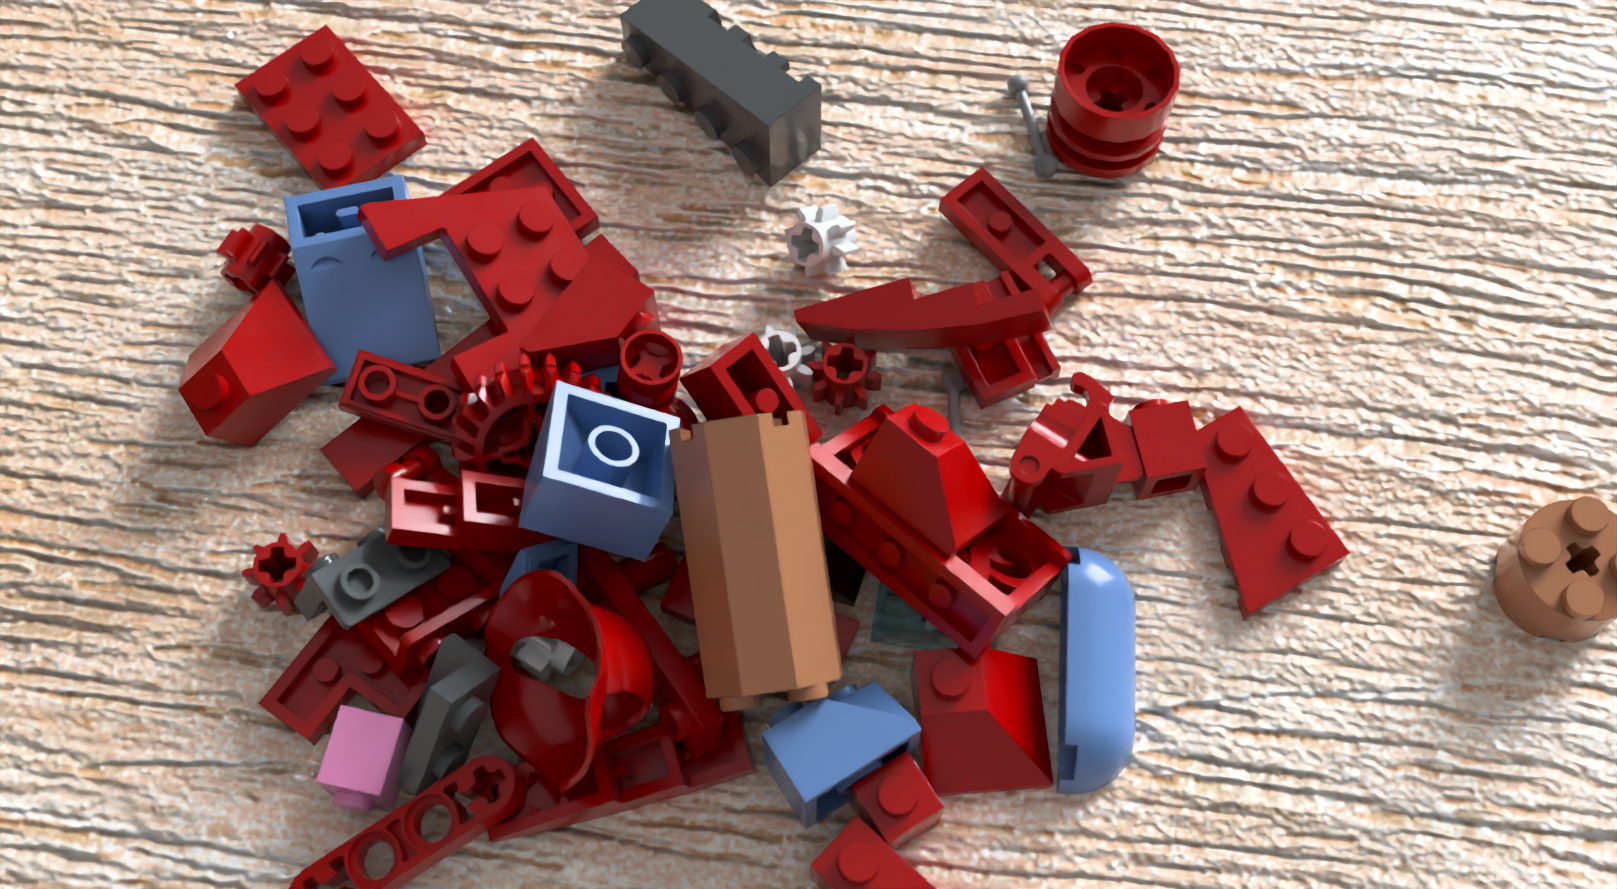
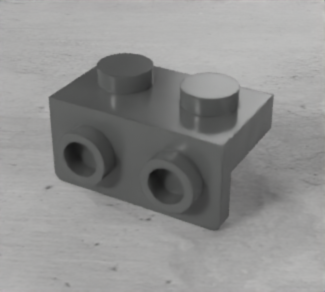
(367, 579)
(448, 714)

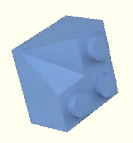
(601, 473)
(834, 744)

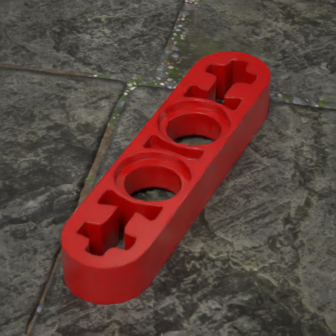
(404, 834)

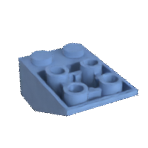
(349, 289)

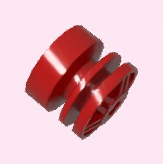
(1111, 100)

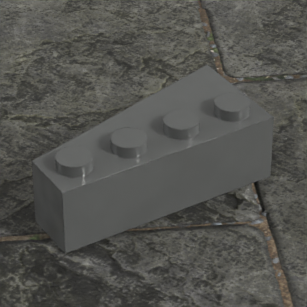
(726, 84)

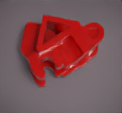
(1072, 454)

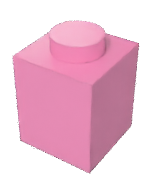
(364, 759)

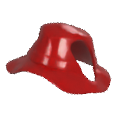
(543, 723)

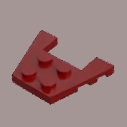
(508, 247)

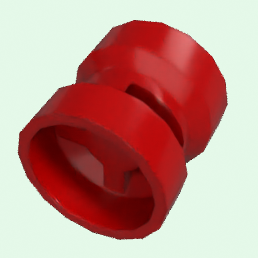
(654, 358)

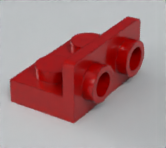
(414, 626)

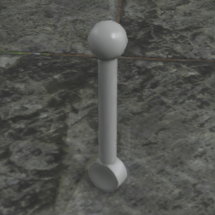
(1045, 163)
(953, 383)

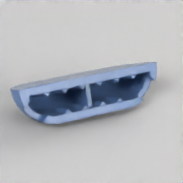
(1095, 673)

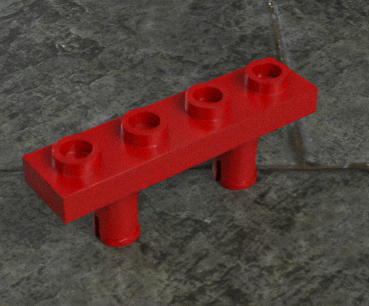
(677, 679)

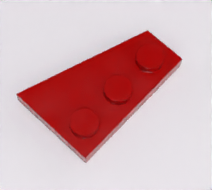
(1263, 516)

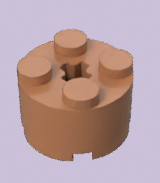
(1561, 570)

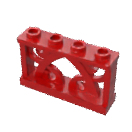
(953, 593)

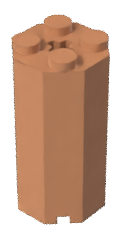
(756, 559)

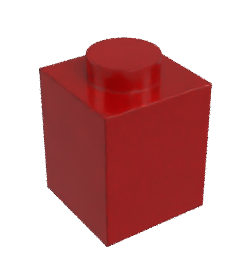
(1167, 448)
(897, 801)

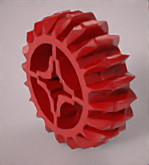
(495, 447)

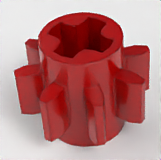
(255, 258)
(845, 359)
(272, 565)

